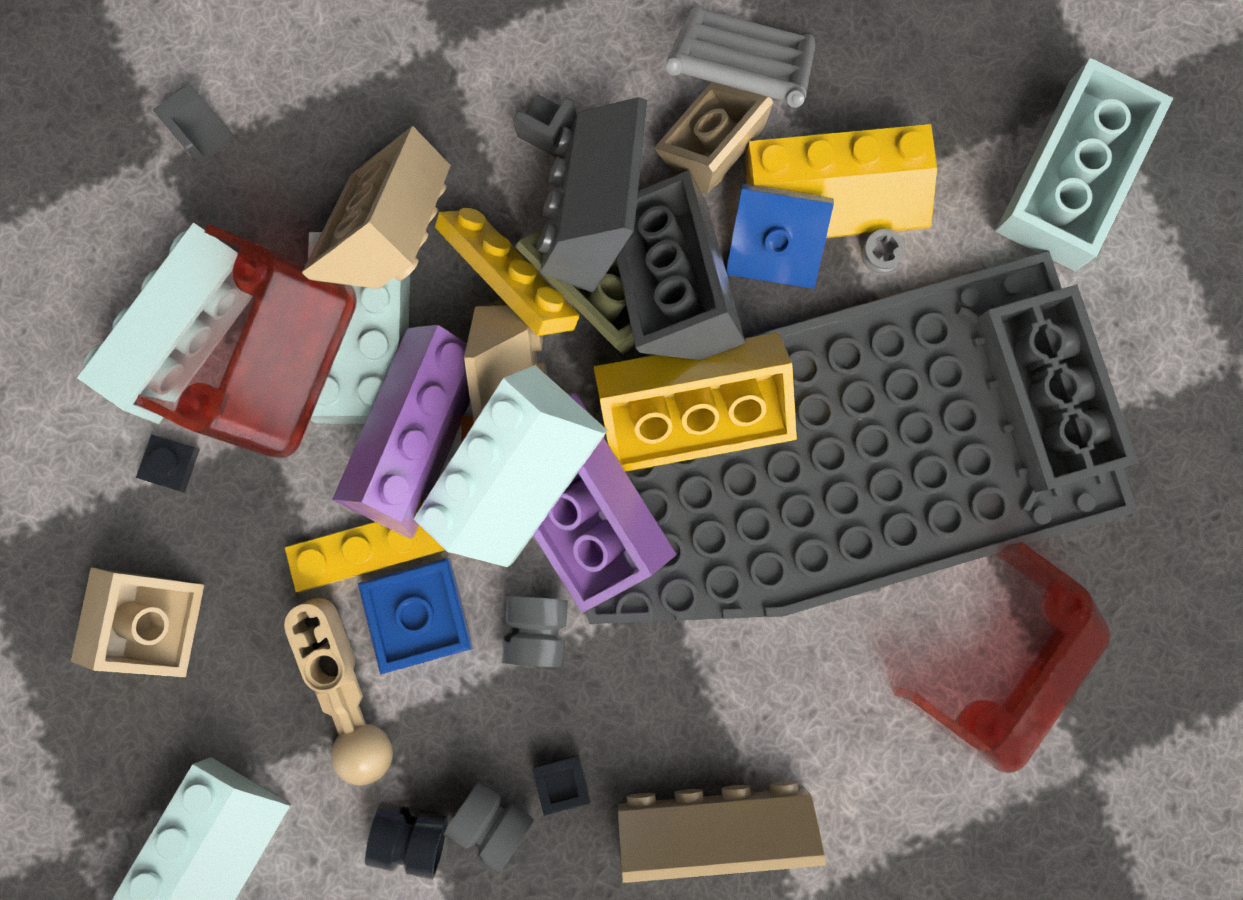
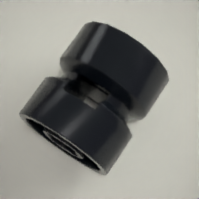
(406, 840)

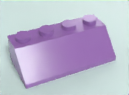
(408, 430)
(602, 532)

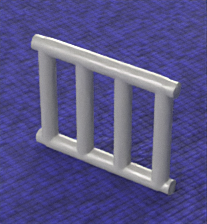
(743, 55)

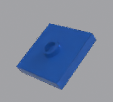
(779, 235)
(415, 616)

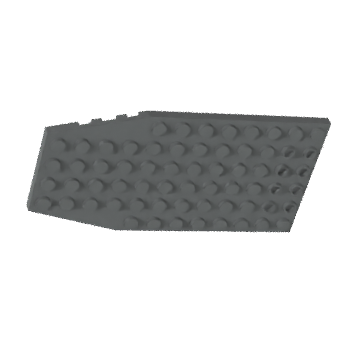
(919, 446)

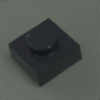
(167, 463)
(561, 784)

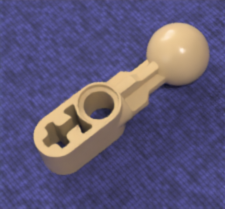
(361, 750)

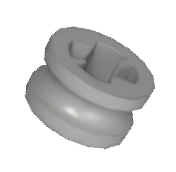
(887, 236)

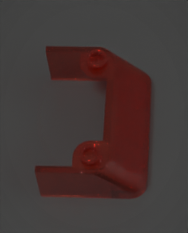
(276, 361)
(1012, 733)

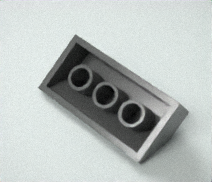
(593, 192)
(677, 275)

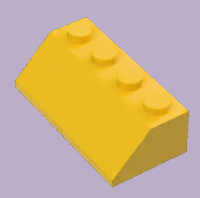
(872, 175)
(692, 408)

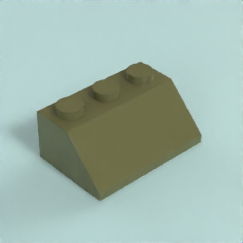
(602, 308)

